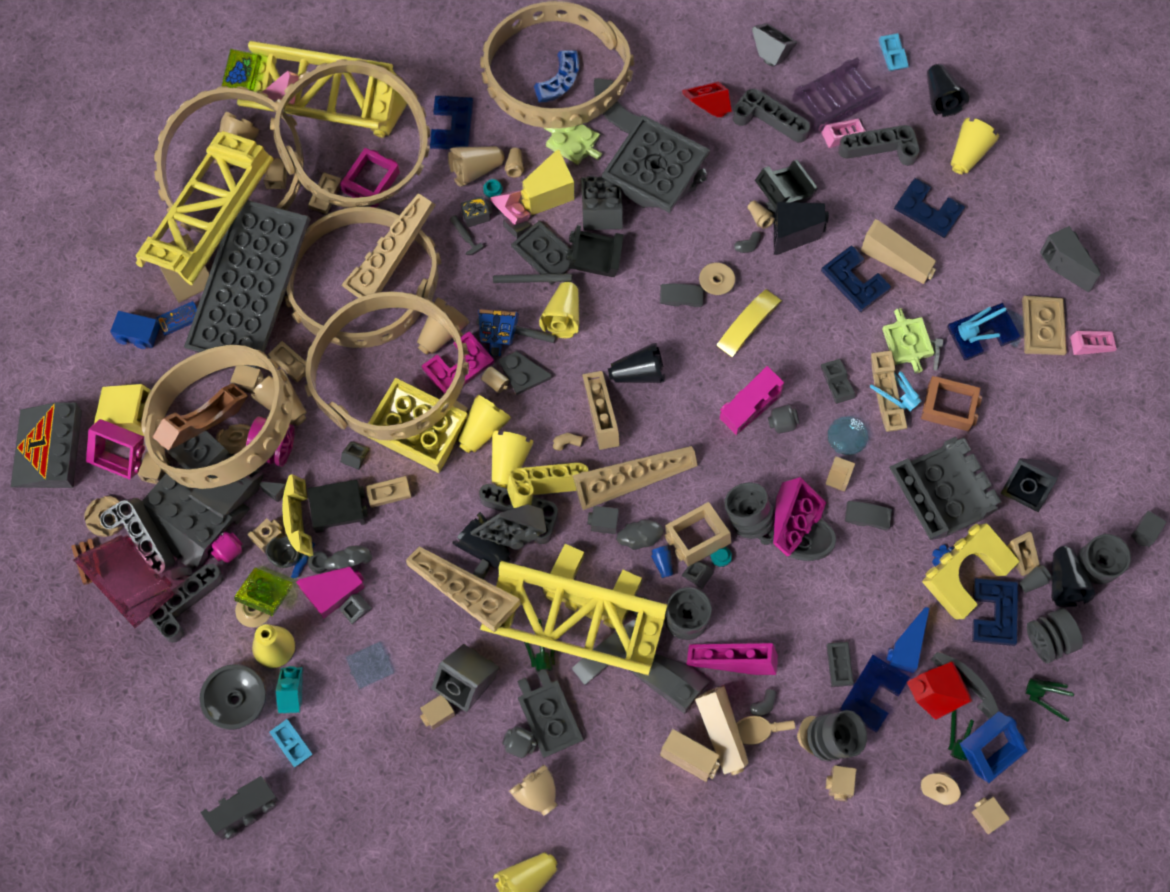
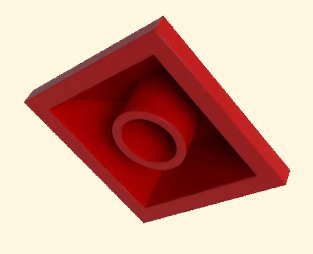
(710, 97)
(940, 690)

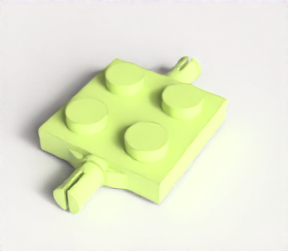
(574, 142)
(908, 341)

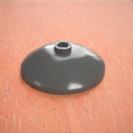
(816, 543)
(224, 685)

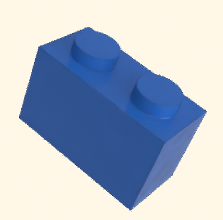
(135, 330)

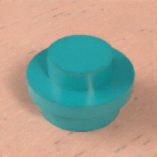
(492, 188)
(721, 557)

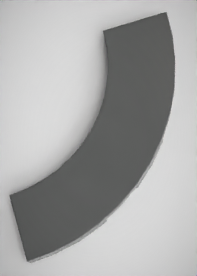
(616, 114)

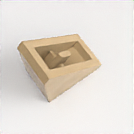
(1025, 551)

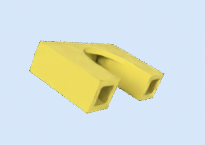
(567, 567)
(944, 578)

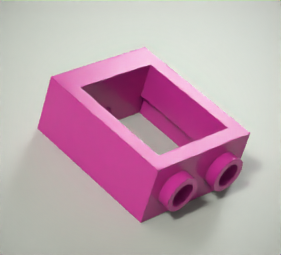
(357, 191)
(99, 457)

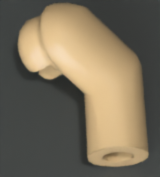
(566, 438)

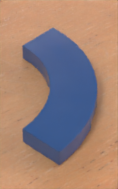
(563, 80)

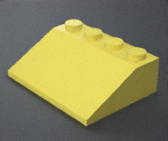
(429, 447)

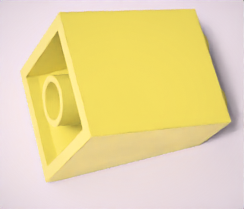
(548, 185)
(123, 406)

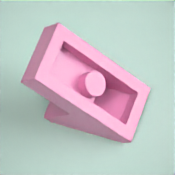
(509, 205)

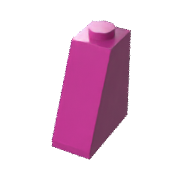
(331, 589)

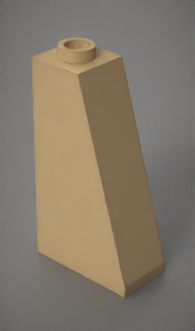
(897, 252)
(722, 729)

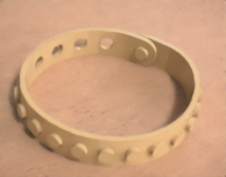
(194, 104)
(557, 117)
(291, 159)
(353, 216)
(366, 304)
(191, 370)

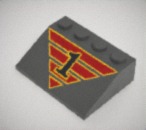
(47, 446)

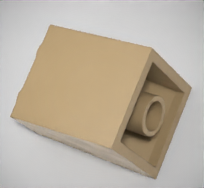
(178, 285)

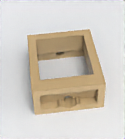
(721, 539)

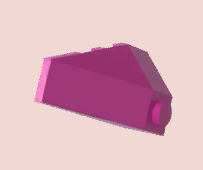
(795, 514)

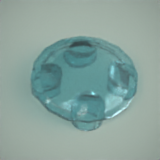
(847, 435)

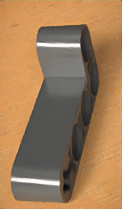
(797, 132)
(853, 144)
(492, 503)
(140, 537)
(188, 599)

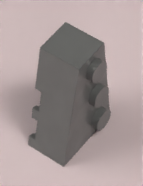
(240, 808)

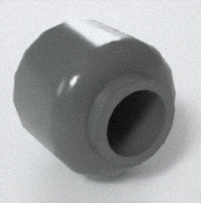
(783, 419)
(519, 742)

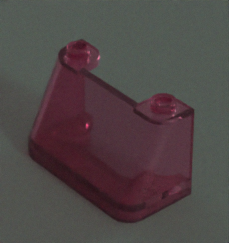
(125, 578)

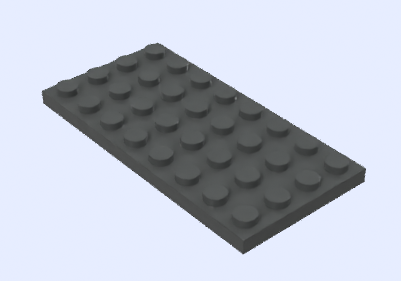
(248, 279)

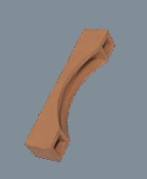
(178, 429)

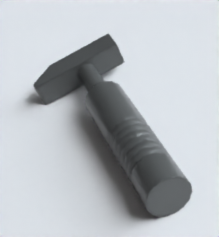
(466, 236)

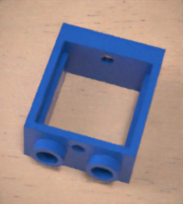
(1004, 757)

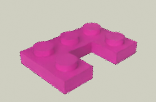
(443, 376)

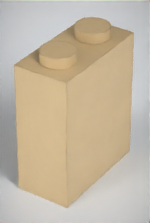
(690, 756)

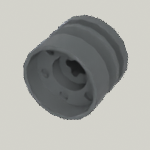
(750, 510)
(1113, 553)
(686, 602)
(1054, 635)
(837, 735)

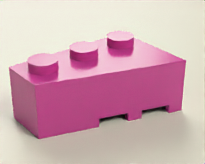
(752, 400)

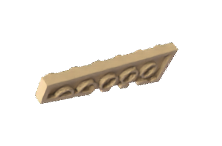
(384, 259)
(619, 479)
(476, 596)

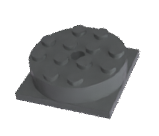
(652, 147)

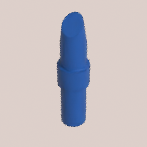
(300, 564)

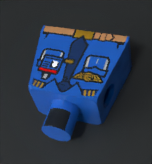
(497, 329)

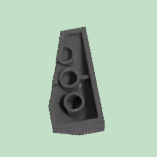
(674, 681)

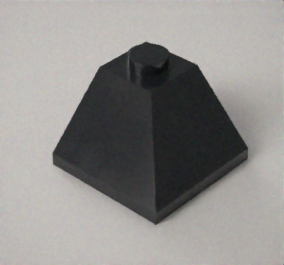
(1030, 483)

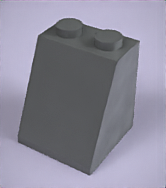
(464, 677)

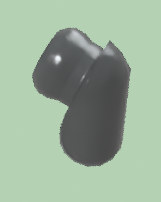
(747, 246)
(765, 706)

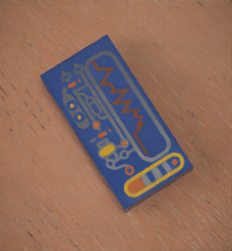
(177, 318)

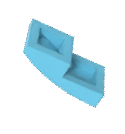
(893, 52)
(290, 743)

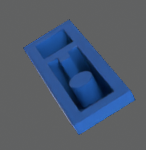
(907, 649)

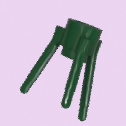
(542, 659)
(1038, 687)
(955, 748)

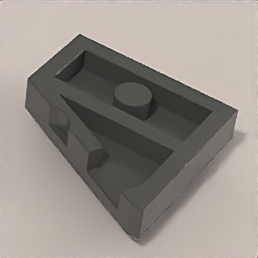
(522, 372)

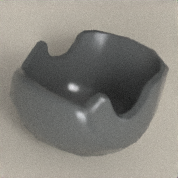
(275, 551)

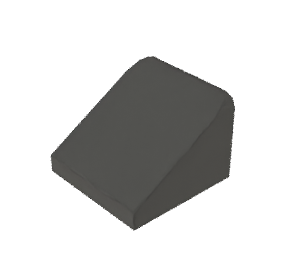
(516, 230)
(354, 455)
(274, 490)
(698, 574)
(355, 608)

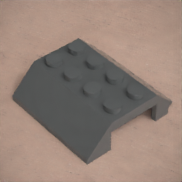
(946, 489)
(184, 523)

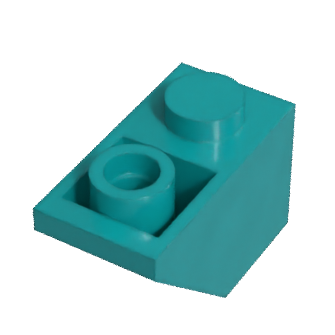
(289, 690)

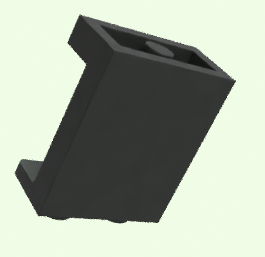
(786, 184)
(594, 252)
(337, 505)

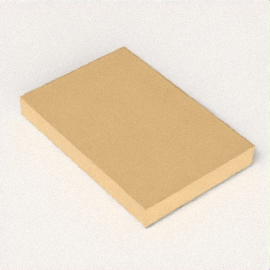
(1044, 325)

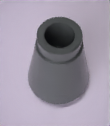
(1036, 578)

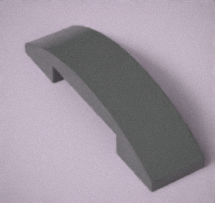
(589, 669)
(988, 704)

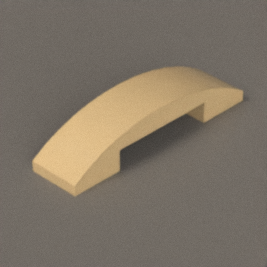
(884, 379)

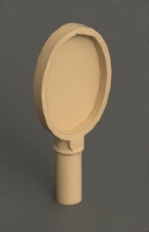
(757, 729)

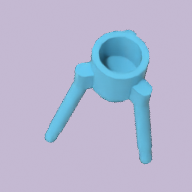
(970, 328)
(910, 399)

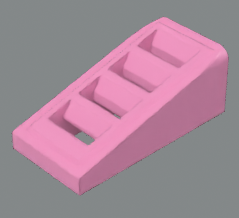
(831, 133)
(1080, 343)

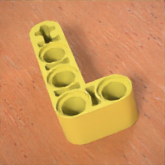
(537, 480)

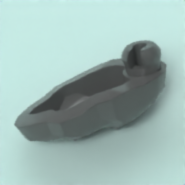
(640, 534)
(348, 557)

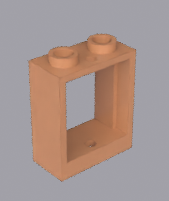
(947, 419)

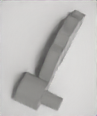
(937, 344)

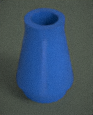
(663, 561)

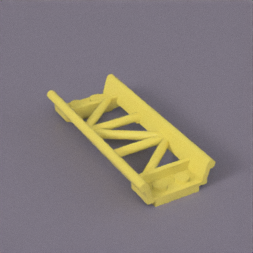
(375, 107)
(225, 149)
(644, 638)

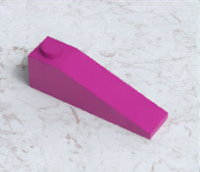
(739, 658)

